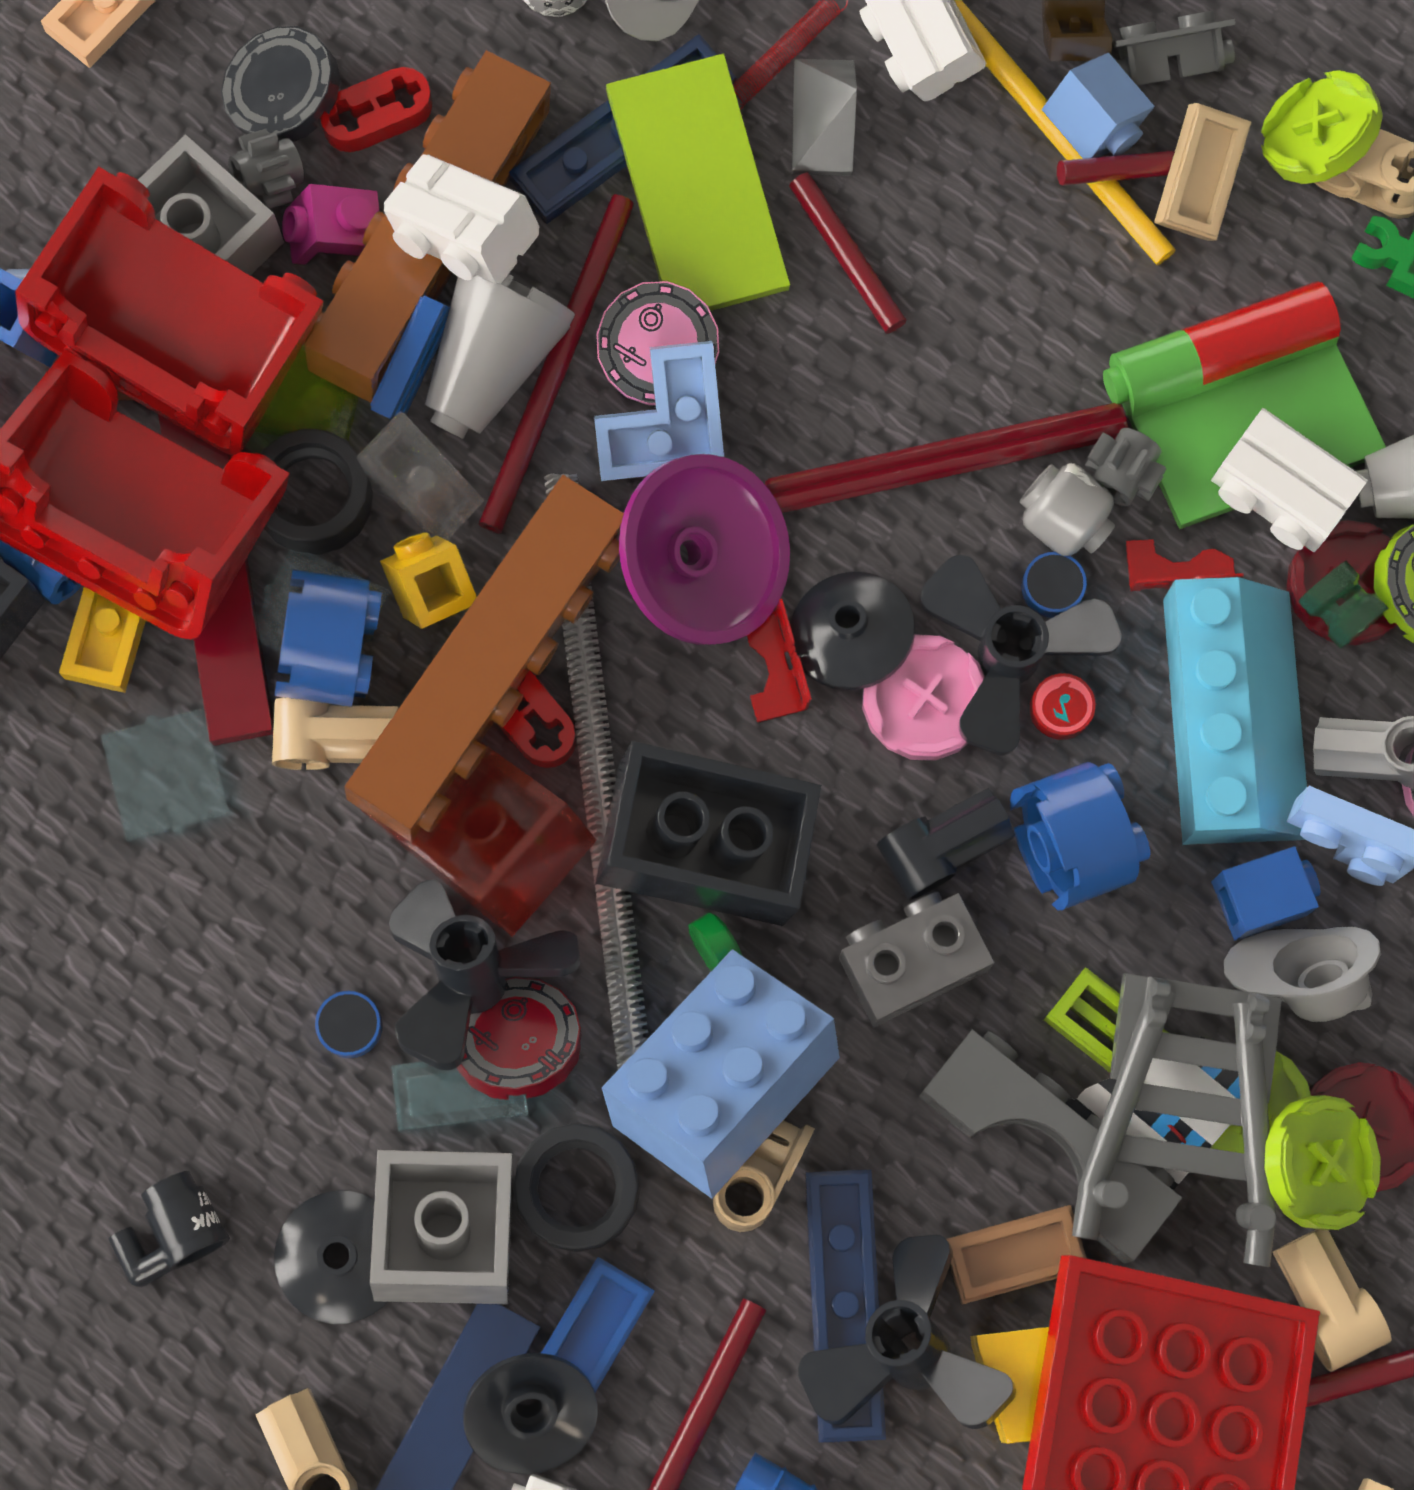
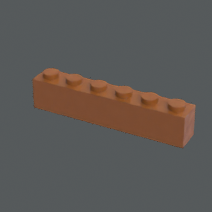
(484, 133)
(486, 660)

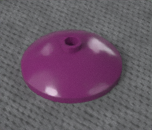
(732, 542)

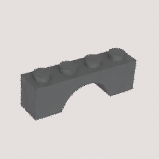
(987, 1089)

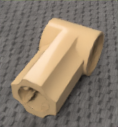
(324, 732)
(1321, 1281)
(302, 1442)

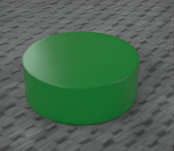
(712, 939)

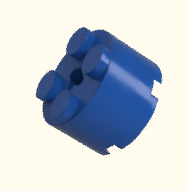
(326, 638)
(1078, 834)

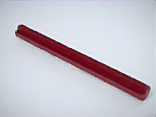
(946, 457)

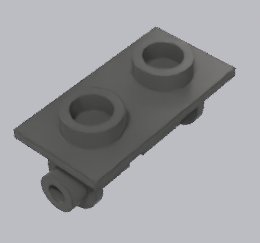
(1195, 44)

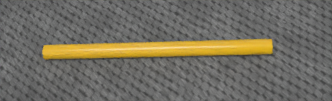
(1032, 102)

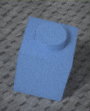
(1098, 108)

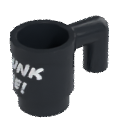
(182, 1225)

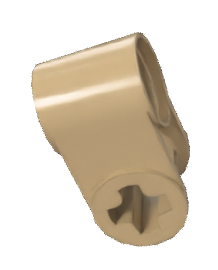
(1377, 177)
(767, 1172)

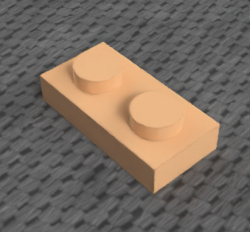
(92, 26)

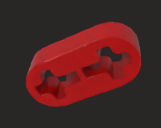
(376, 109)
(550, 714)

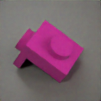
(328, 221)

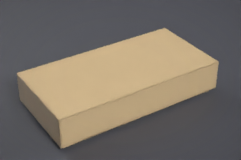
(1202, 172)

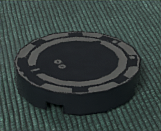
(281, 83)

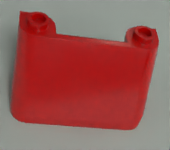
(165, 314)
(127, 503)

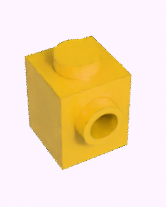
(428, 579)

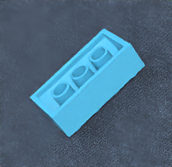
(1234, 710)

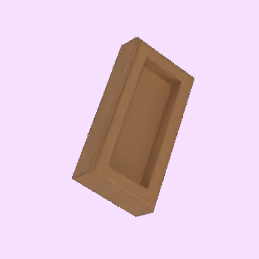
(1013, 1254)

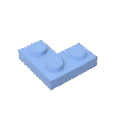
(681, 425)
(1364, 840)

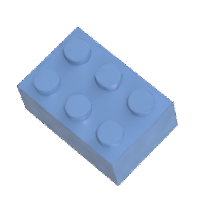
(721, 1073)

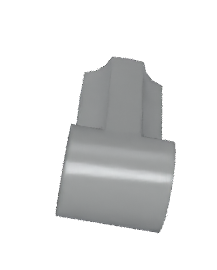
(1364, 749)

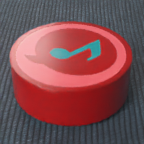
(1062, 706)

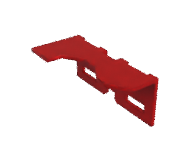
(1153, 571)
(781, 691)

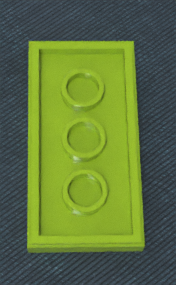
(698, 182)

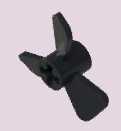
(964, 601)
(467, 969)
(849, 1376)

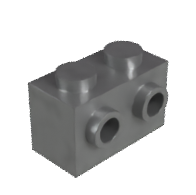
(914, 958)

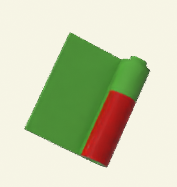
(1212, 379)

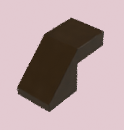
(1075, 30)

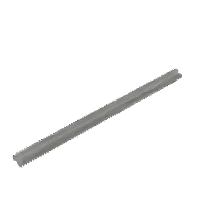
(598, 795)

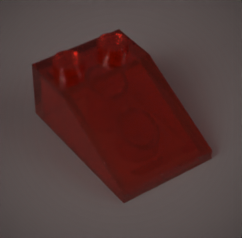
(501, 842)

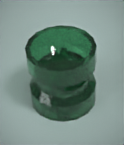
(1354, 615)

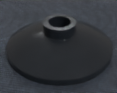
(859, 654)
(301, 1263)
(534, 1435)

